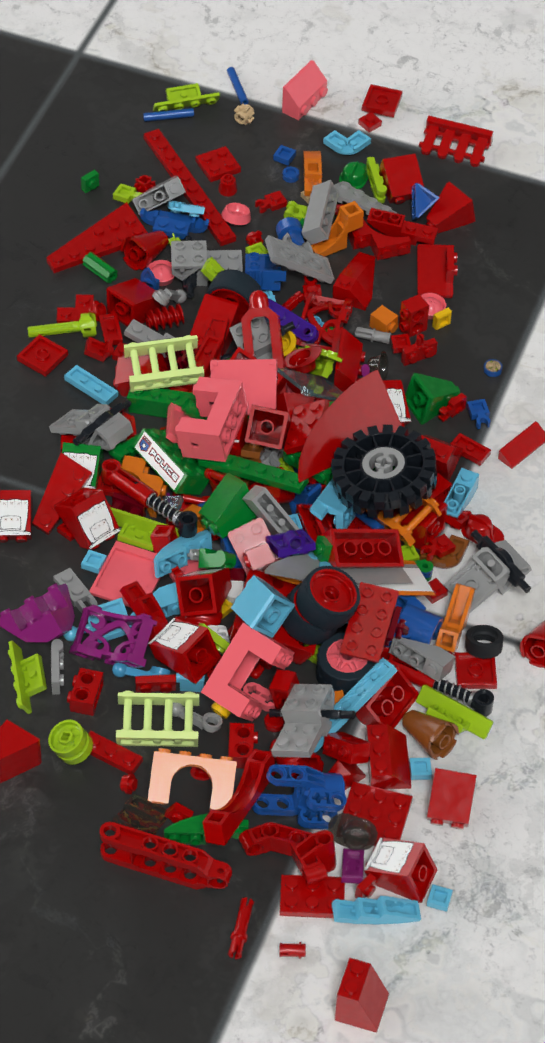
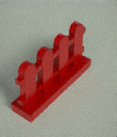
(458, 132)

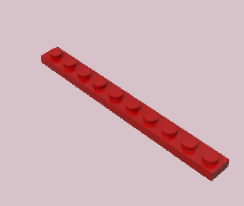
(194, 193)

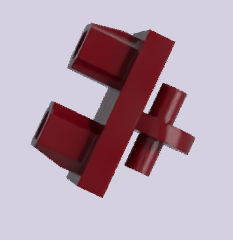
(127, 504)
(395, 627)

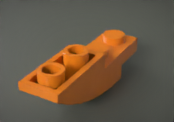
(312, 170)

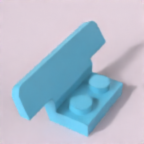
(329, 503)

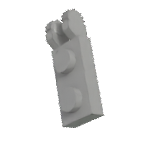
(76, 588)
(57, 664)

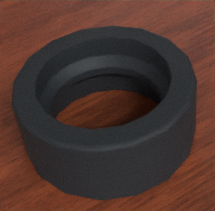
(487, 633)

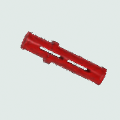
(239, 934)

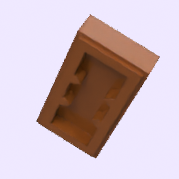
(252, 451)

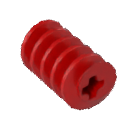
(164, 317)

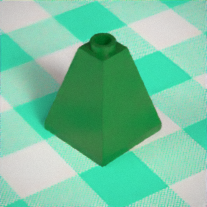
(428, 395)

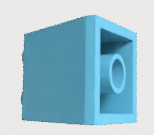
(262, 606)

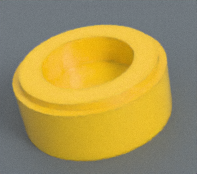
(220, 710)

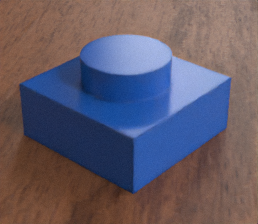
(284, 155)

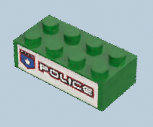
(178, 472)

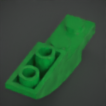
(192, 831)

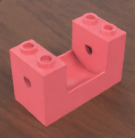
(225, 407)
(237, 665)

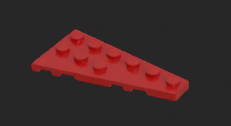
(101, 239)

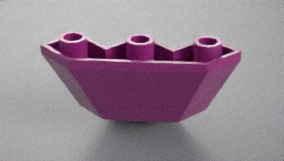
(41, 617)

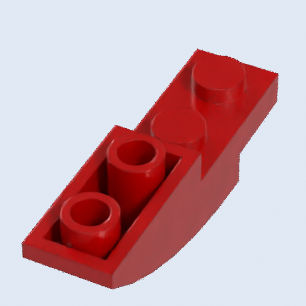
(396, 226)
(144, 604)

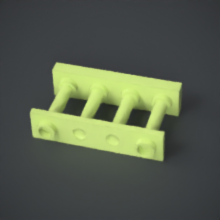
(164, 379)
(167, 736)

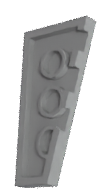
(349, 194)

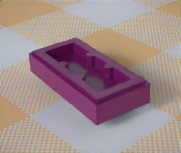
(352, 866)

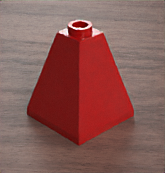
(451, 210)

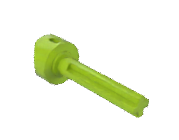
(86, 325)

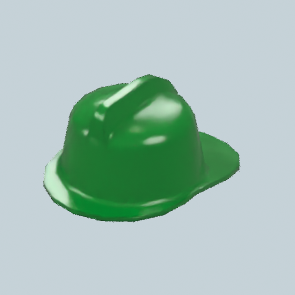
(355, 174)

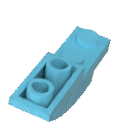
(176, 552)

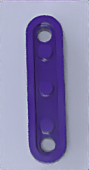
(301, 325)

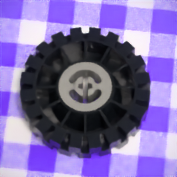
(385, 488)

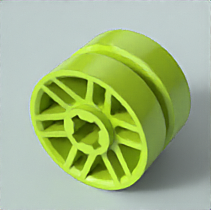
(70, 742)

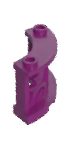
(89, 648)

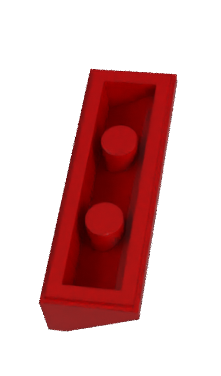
(522, 445)

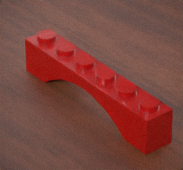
(223, 822)

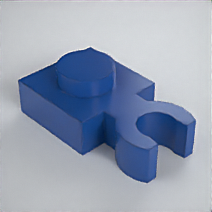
(479, 410)

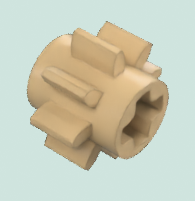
(244, 114)

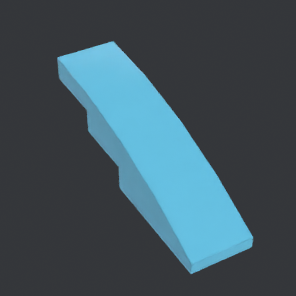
(380, 911)

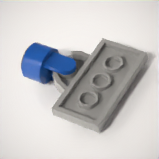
(295, 254)

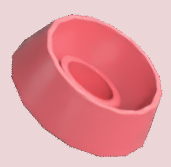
(236, 214)
(163, 271)
(435, 302)

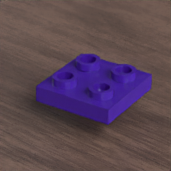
(291, 543)

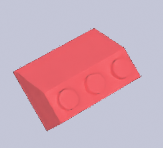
(304, 91)

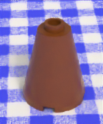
(431, 733)

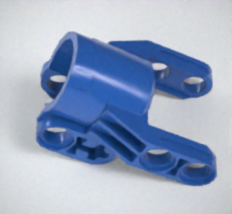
(421, 623)
(311, 797)

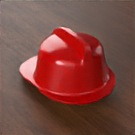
(303, 359)
(484, 526)

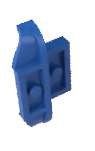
(173, 222)

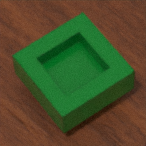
(90, 181)
(323, 549)

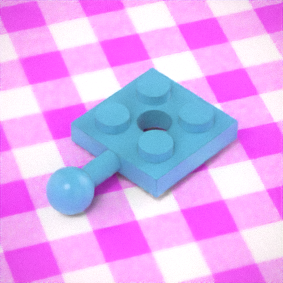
(116, 606)

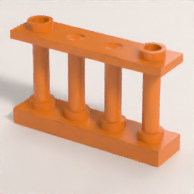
(406, 531)

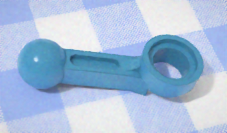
(121, 670)

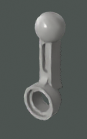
(163, 297)
(198, 720)

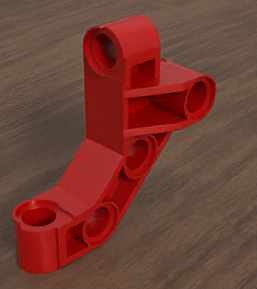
(310, 851)

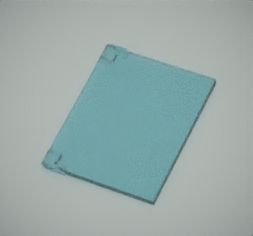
(312, 385)

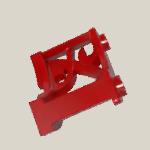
(342, 313)

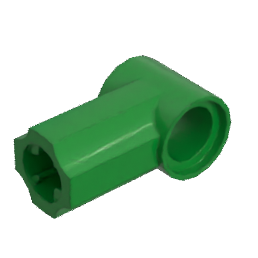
(124, 449)

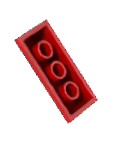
(365, 548)

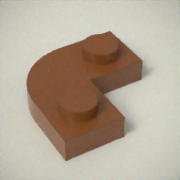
(453, 558)

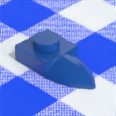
(148, 277)

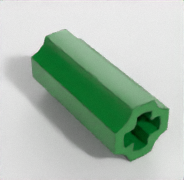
(100, 267)

